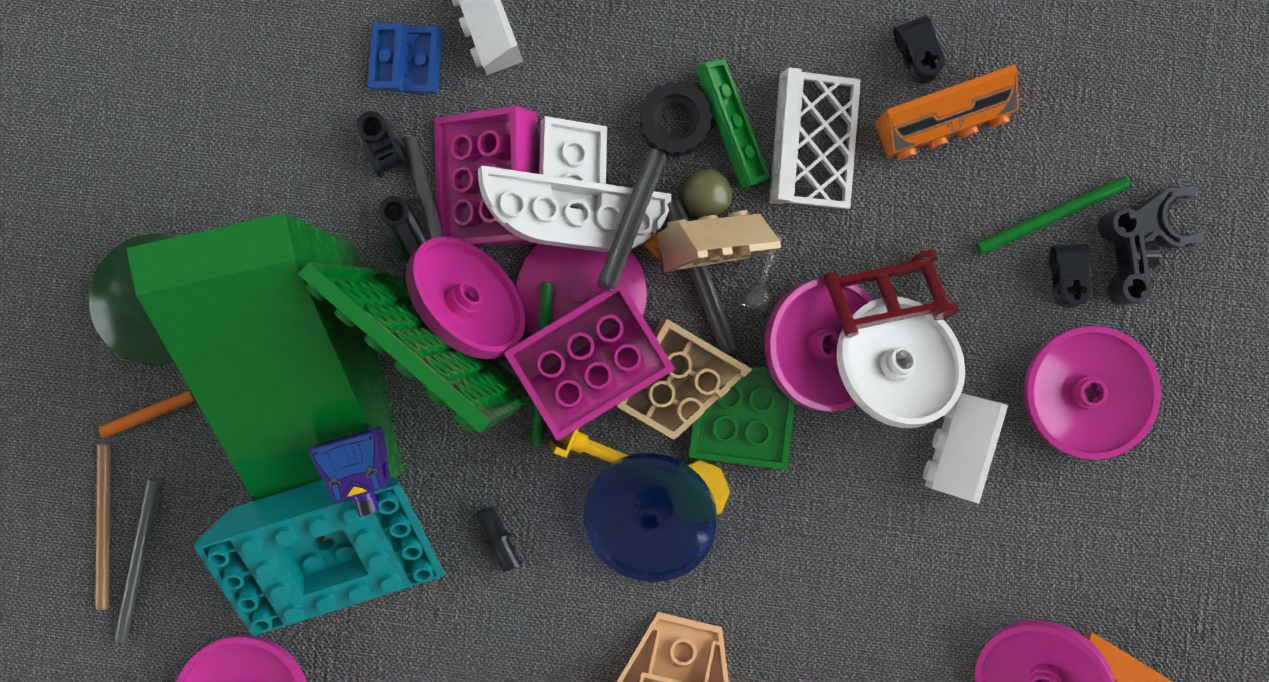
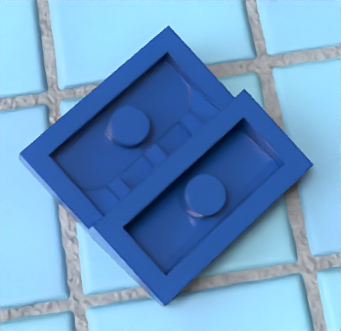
(405, 58)

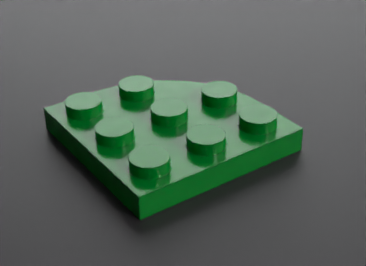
(746, 424)

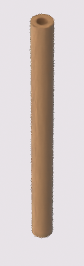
(102, 564)

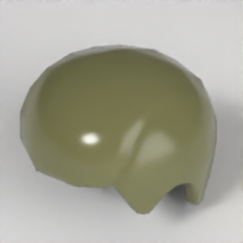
(706, 194)

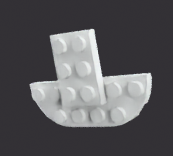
(569, 196)

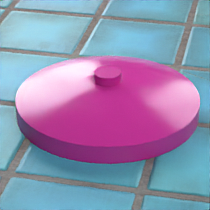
(574, 280)
(465, 297)
(804, 342)
(1092, 392)
(1041, 654)
(242, 660)

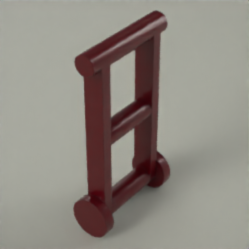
(923, 262)

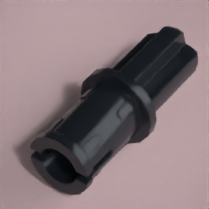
(498, 538)

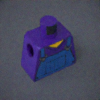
(354, 467)

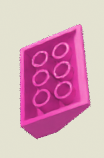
(465, 143)
(589, 361)

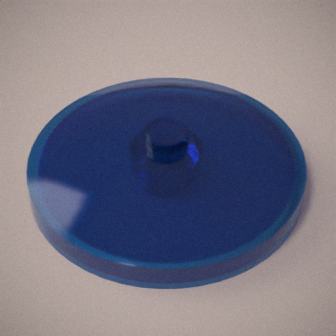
(650, 517)

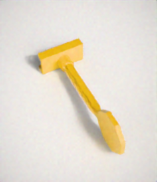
(580, 443)

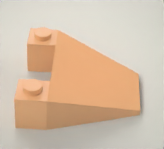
(678, 652)

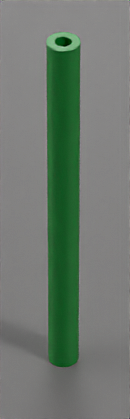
(1053, 215)
(544, 320)

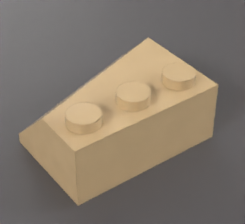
(715, 240)
(684, 394)

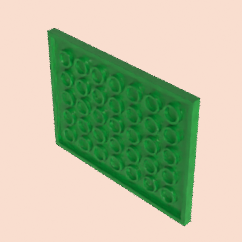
(385, 312)

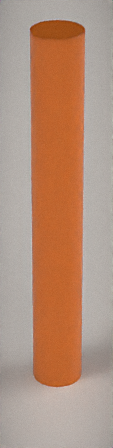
(146, 414)

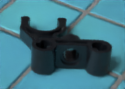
(1136, 246)

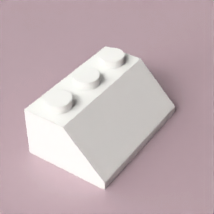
(491, 34)
(965, 447)

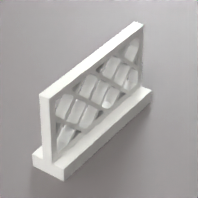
(787, 139)

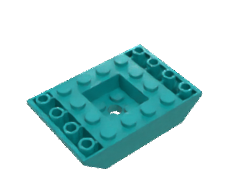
(282, 575)

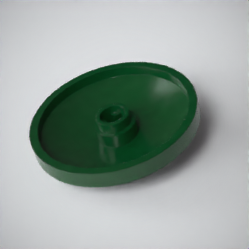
(118, 312)

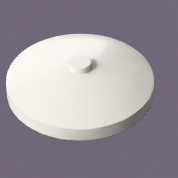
(903, 368)

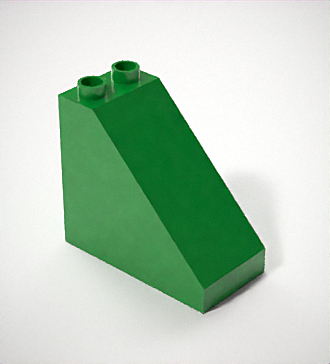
(262, 350)

